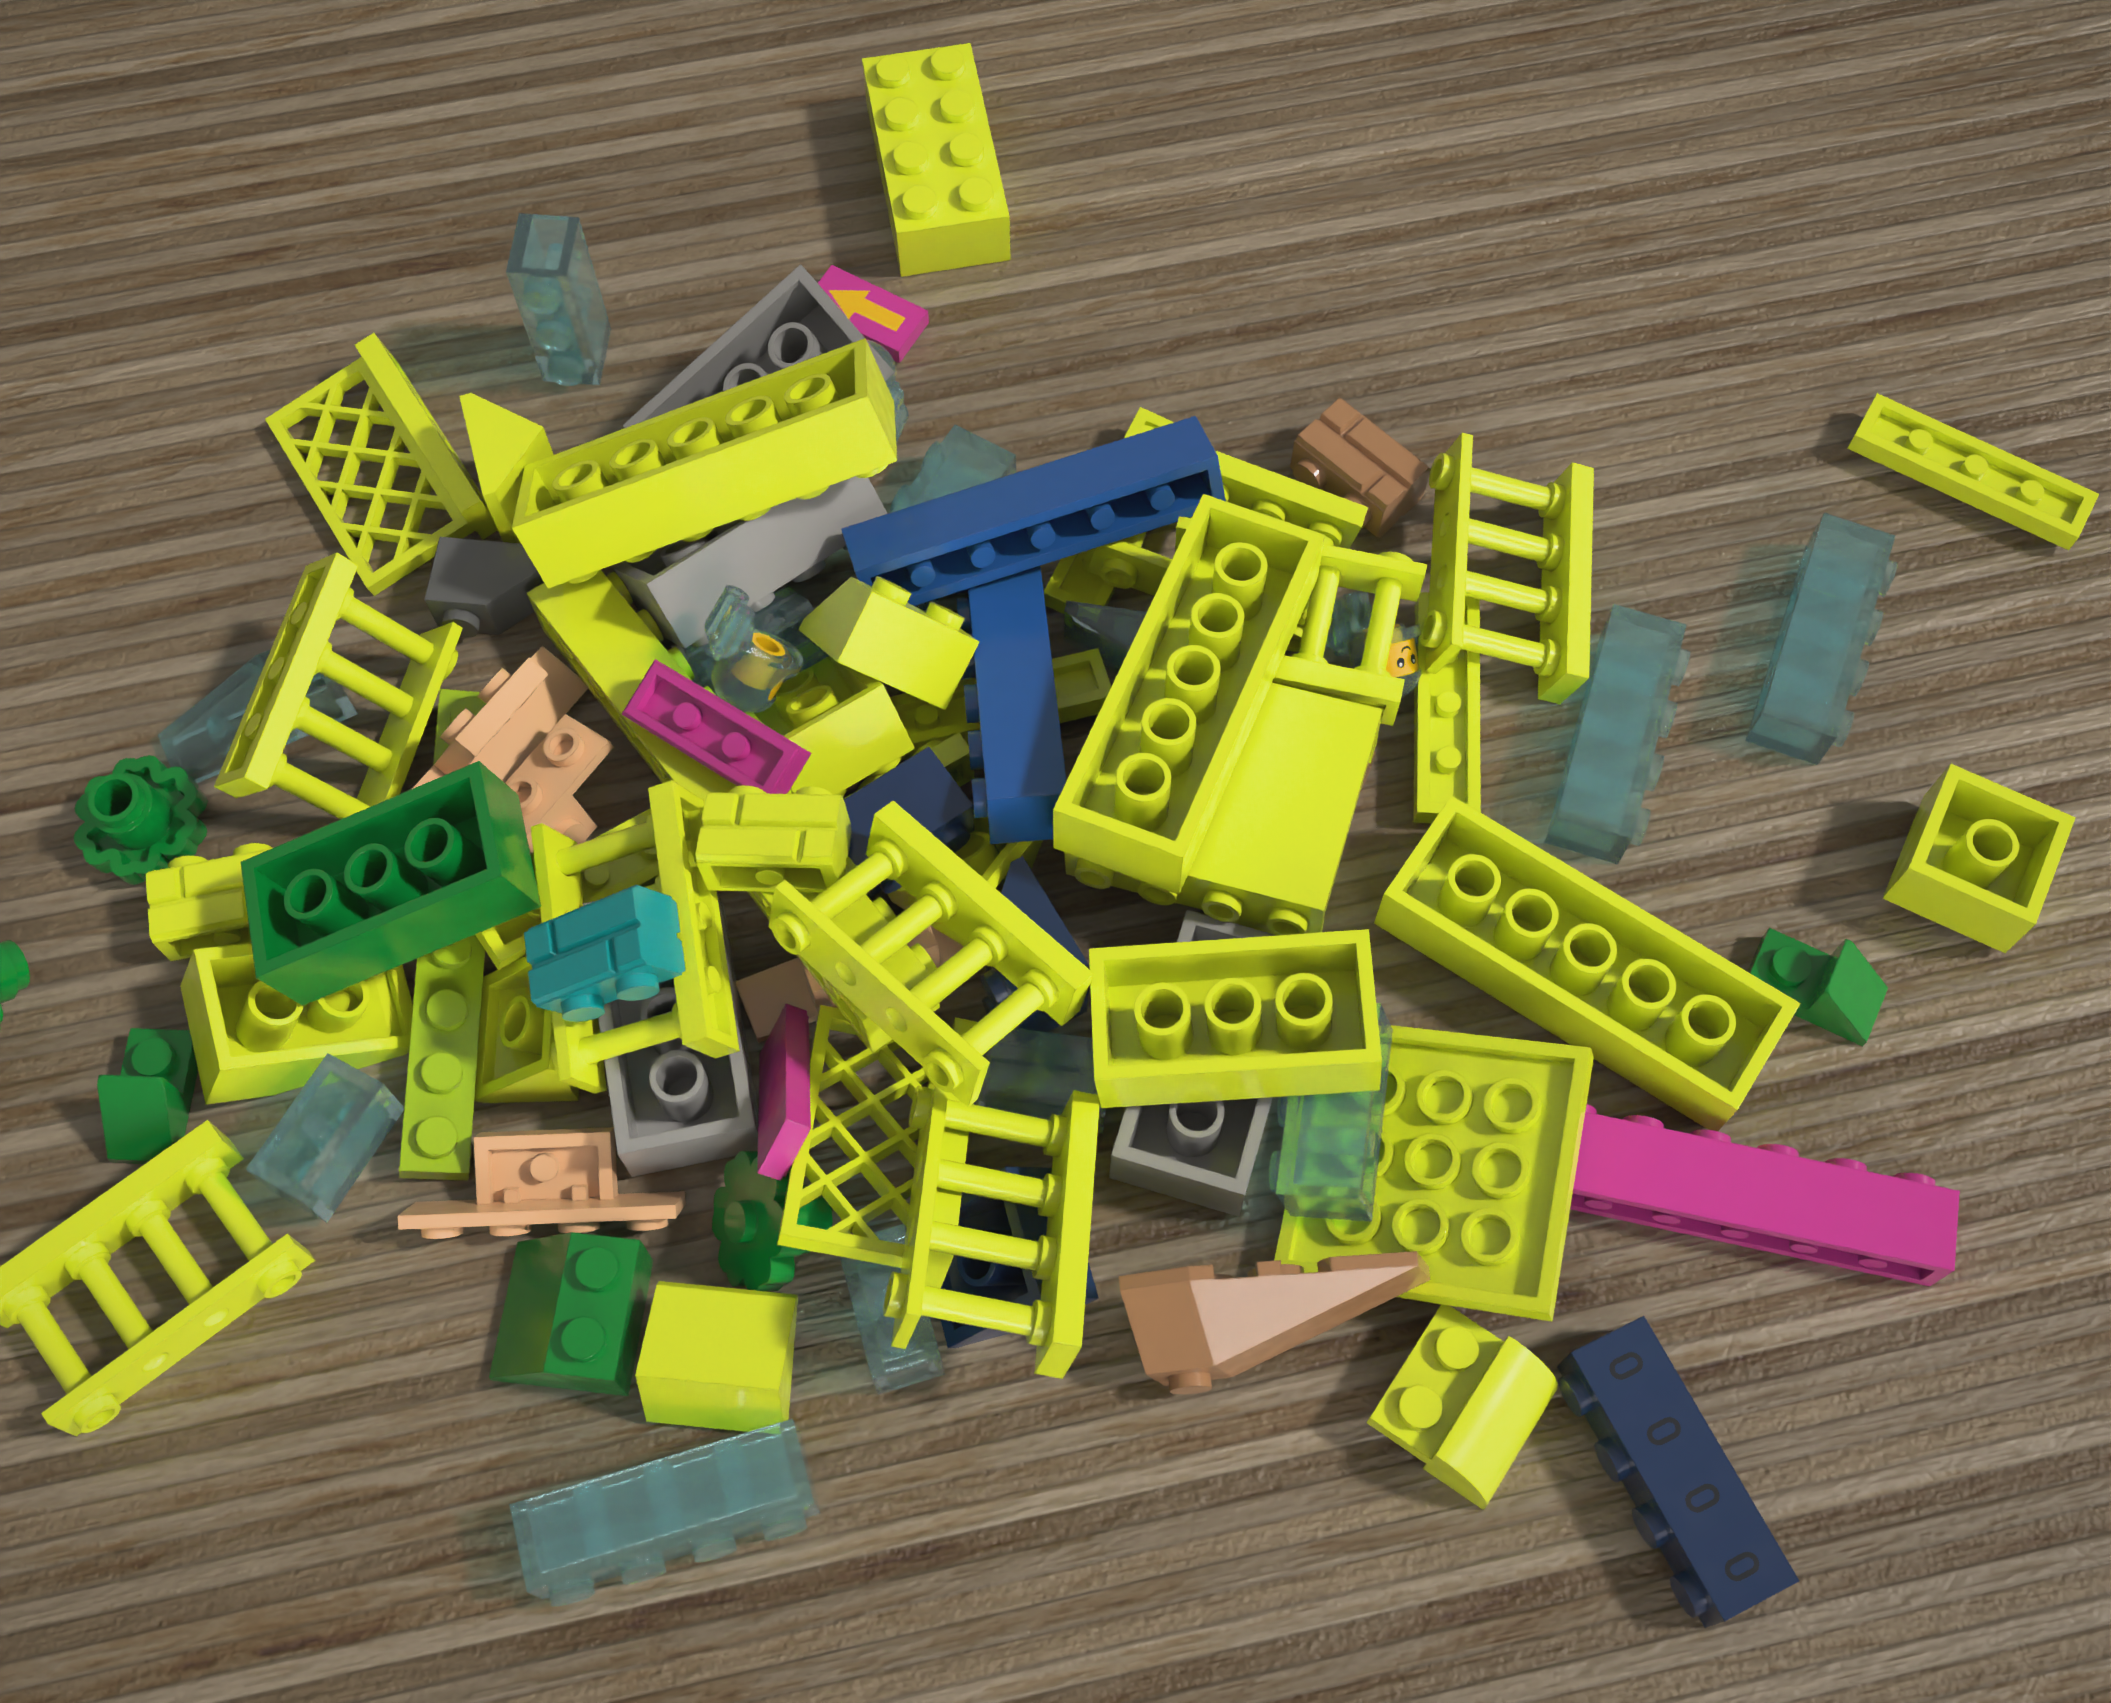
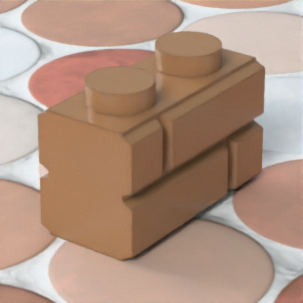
(1359, 463)

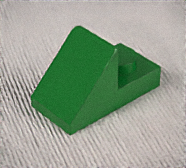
(1834, 990)
(151, 1097)

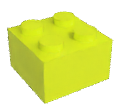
(1979, 858)

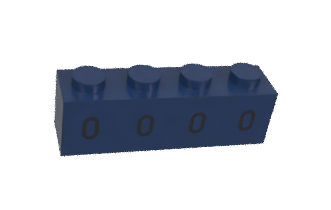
(1674, 1473)

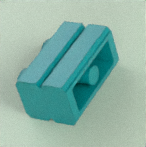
(604, 953)

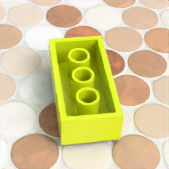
(936, 160)
(1234, 1019)

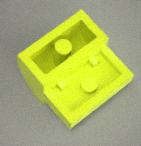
(1465, 1403)

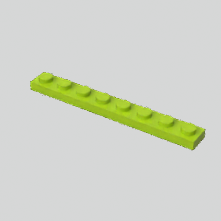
(443, 1033)

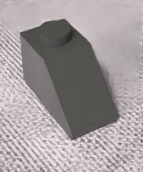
(480, 585)

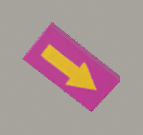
(876, 312)

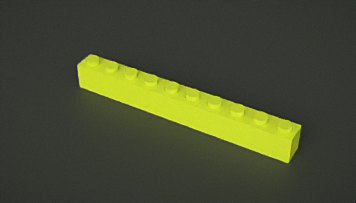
(611, 654)

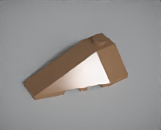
(1216, 1326)

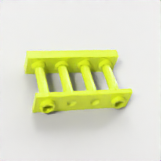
(1251, 487)
(1561, 553)
(1390, 578)
(282, 706)
(966, 903)
(703, 992)
(84, 1247)
(1056, 1259)

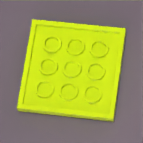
(1469, 1171)

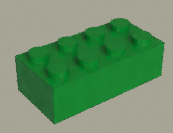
(389, 884)

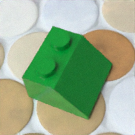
(573, 1313)

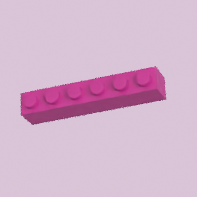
(1766, 1198)

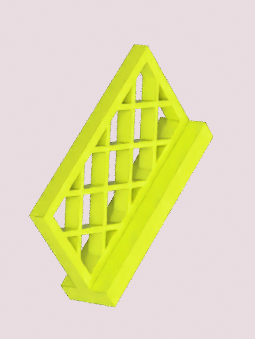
(428, 451)
(864, 1243)

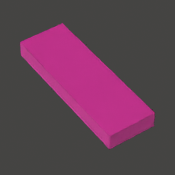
(714, 732)
(784, 1093)

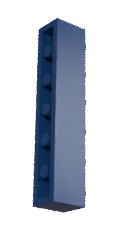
(1039, 513)
(1014, 706)

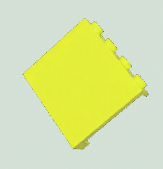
(1279, 819)

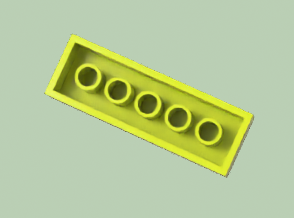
(707, 465)
(1187, 694)
(1586, 964)

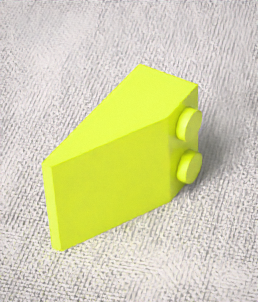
(842, 722)
(264, 1043)

